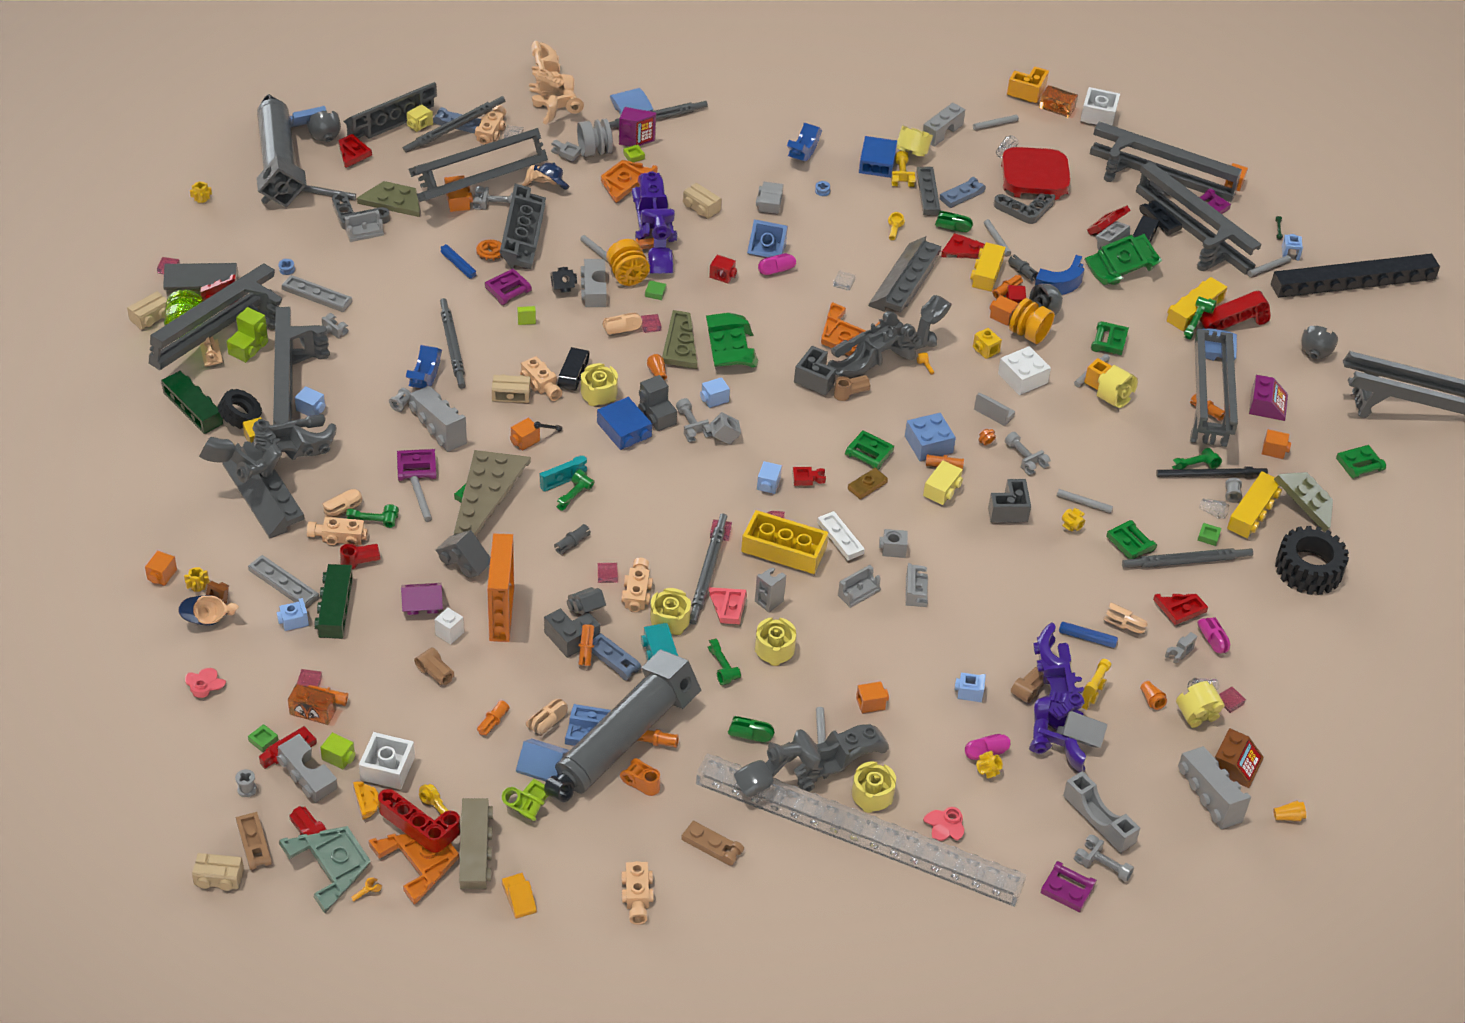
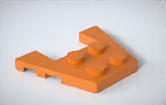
(838, 330)
(428, 864)

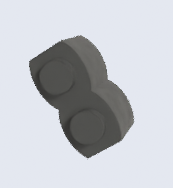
(586, 600)

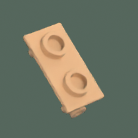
(211, 352)

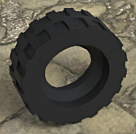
(242, 399)

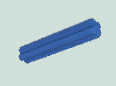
(458, 261)
(1088, 634)

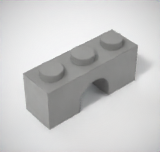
(949, 118)
(593, 283)
(314, 782)

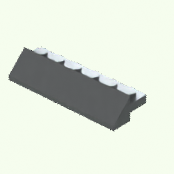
(390, 113)
(522, 227)
(906, 276)
(268, 500)

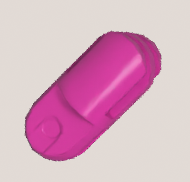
(776, 264)
(1214, 634)
(996, 743)

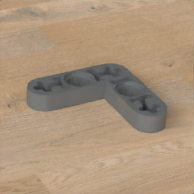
(384, 212)
(1027, 213)

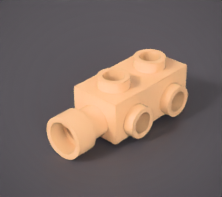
(491, 125)
(541, 378)
(338, 531)
(637, 586)
(637, 890)

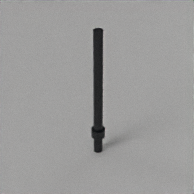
(1247, 472)

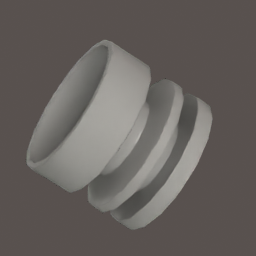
(597, 137)

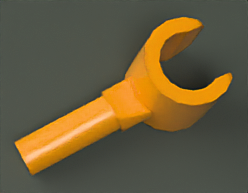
(923, 358)
(368, 887)

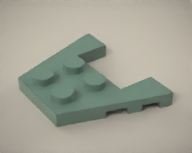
(338, 856)

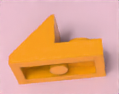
(519, 895)

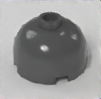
(324, 125)
(1047, 296)
(1318, 342)

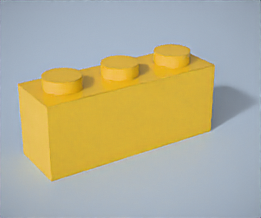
(987, 266)

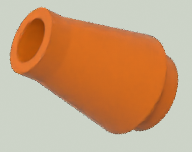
(656, 365)
(1154, 696)

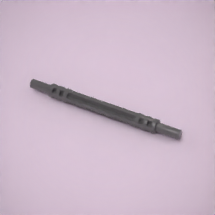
(670, 111)
(455, 123)
(452, 343)
(1187, 557)
(708, 568)

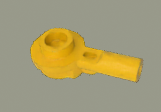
(896, 220)
(429, 795)

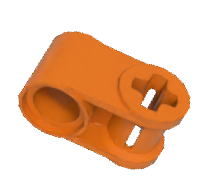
(642, 777)

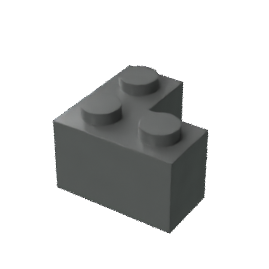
(813, 371)
(655, 403)
(1012, 505)
(466, 552)
(567, 633)

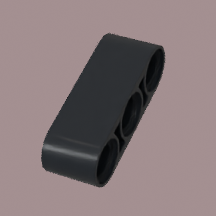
(1146, 226)
(573, 368)

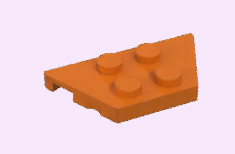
(623, 178)

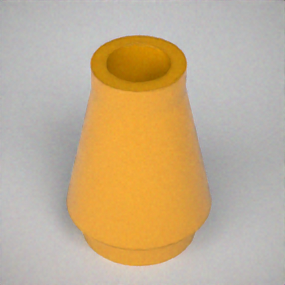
(1292, 811)

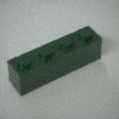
(192, 402)
(334, 602)

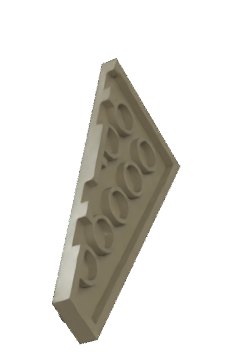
(487, 485)

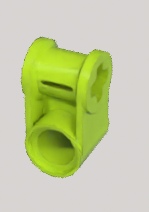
(526, 804)

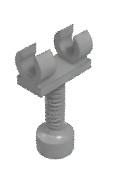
(483, 198)
(329, 322)
(684, 407)
(1029, 461)
(1096, 845)

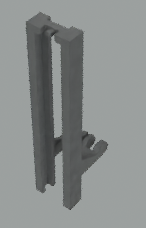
(1121, 160)
(434, 191)
(1214, 245)
(249, 283)
(285, 357)
(1382, 388)
(1230, 418)

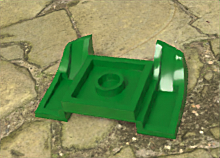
(1122, 258)
(729, 340)

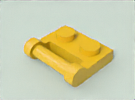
(1097, 683)

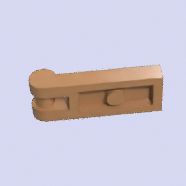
(253, 840)
(712, 843)

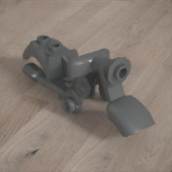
(889, 335)
(269, 444)
(817, 759)

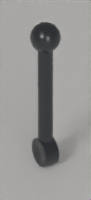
(537, 425)

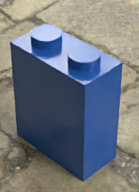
(877, 156)
(624, 423)

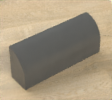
(196, 275)

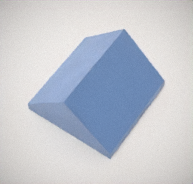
(767, 239)
(539, 759)

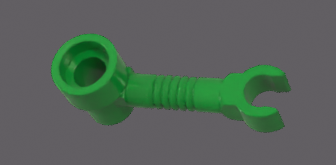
(1203, 305)
(1212, 459)
(582, 481)
(388, 516)
(727, 673)

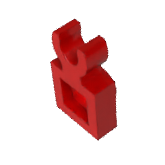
(805, 476)

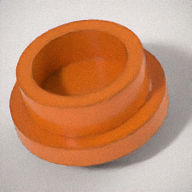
(987, 436)

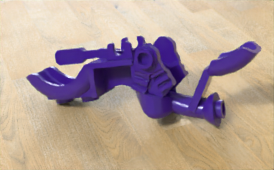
(655, 215)
(1061, 700)

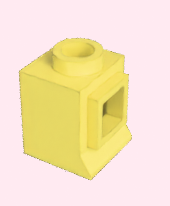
(419, 118)

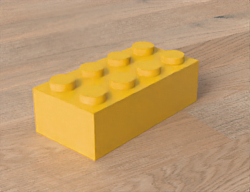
(784, 542)

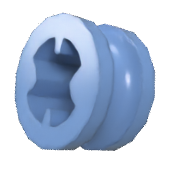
(822, 192)
(286, 266)

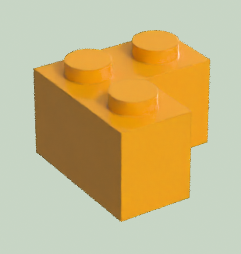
(1028, 86)

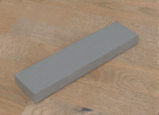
(317, 293)
(283, 581)

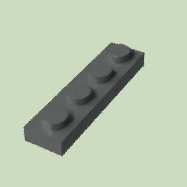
(928, 190)

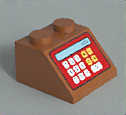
(1239, 757)

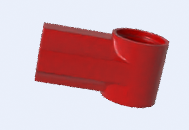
(355, 555)
(305, 821)

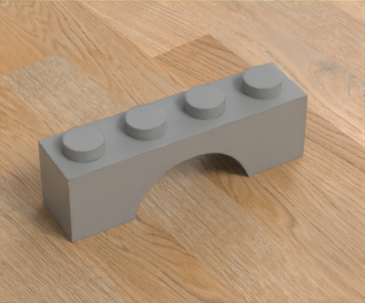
(1084, 796)

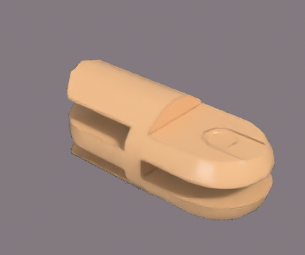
(622, 323)
(339, 504)
(1125, 619)
(547, 716)

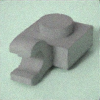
(566, 150)
(1184, 647)

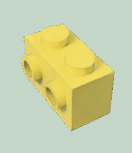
(943, 482)

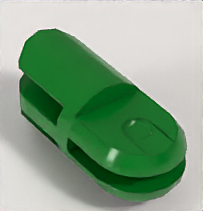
(954, 221)
(751, 729)

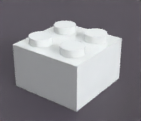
(1100, 106)
(1024, 370)
(387, 760)

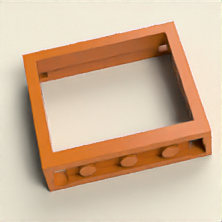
(499, 591)

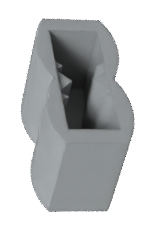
(769, 197)

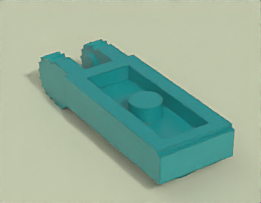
(562, 474)

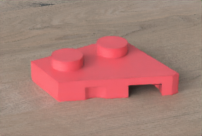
(728, 604)

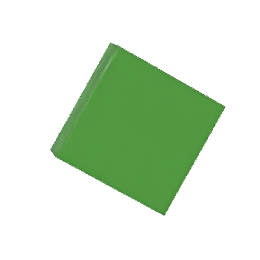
(655, 290)
(1209, 534)
(263, 738)

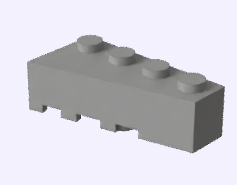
(439, 418)
(1214, 787)

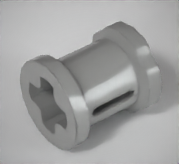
(400, 399)
(1233, 488)
(245, 781)

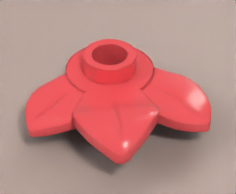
(204, 682)
(943, 825)

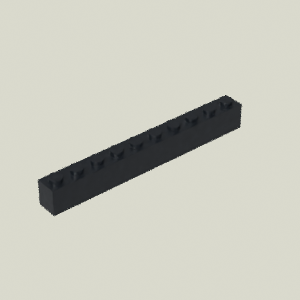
(1355, 275)

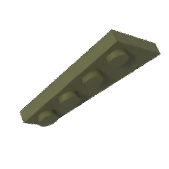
(679, 344)

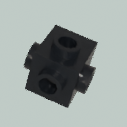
(557, 282)

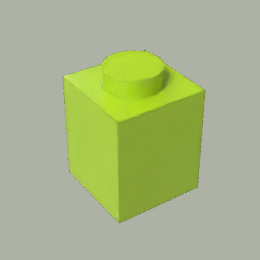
(338, 751)

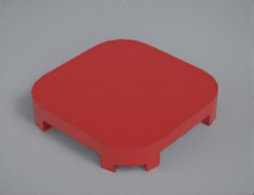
(1035, 171)

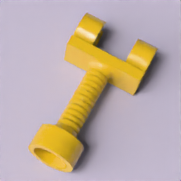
(902, 158)

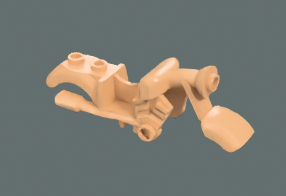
(554, 88)

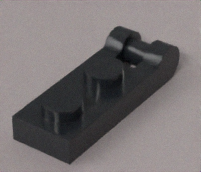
(1167, 222)

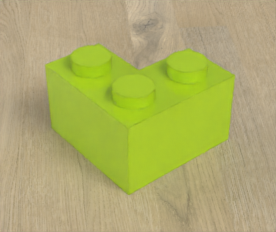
(250, 335)

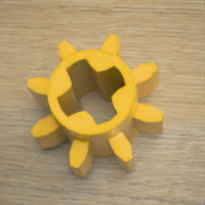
(200, 192)
(1073, 519)
(196, 579)
(989, 764)

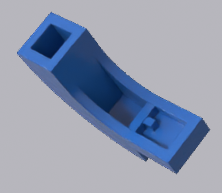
(806, 142)
(1066, 280)
(426, 367)

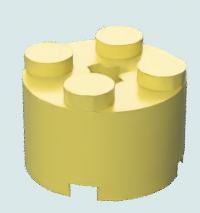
(914, 140)
(599, 384)
(1116, 386)
(671, 608)
(775, 640)
(1200, 704)
(873, 786)

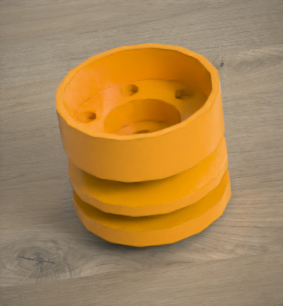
(628, 262)
(1031, 321)

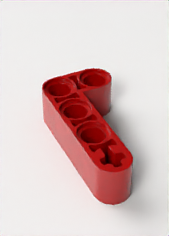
(1238, 310)
(429, 833)

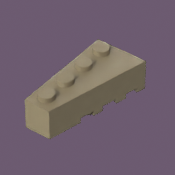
(474, 843)

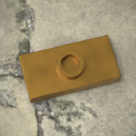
(867, 483)

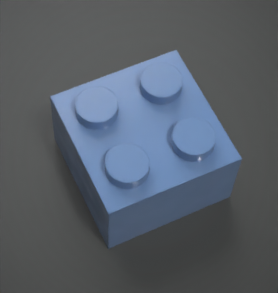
(930, 436)

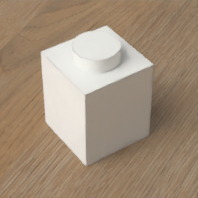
(449, 625)

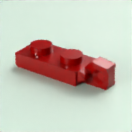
(270, 755)

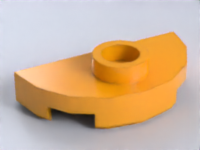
(367, 799)

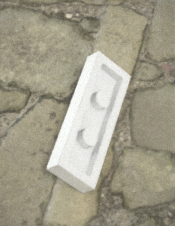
(841, 535)

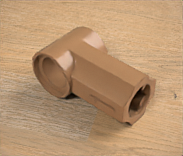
(845, 387)
(431, 662)
(1028, 686)

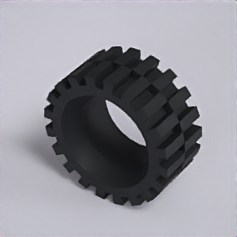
(1307, 575)

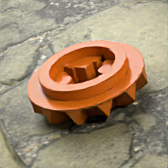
(493, 245)

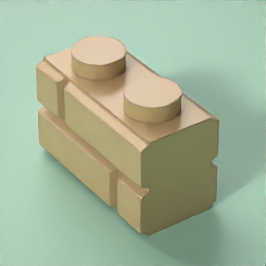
(702, 200)
(148, 310)
(511, 388)
(217, 871)

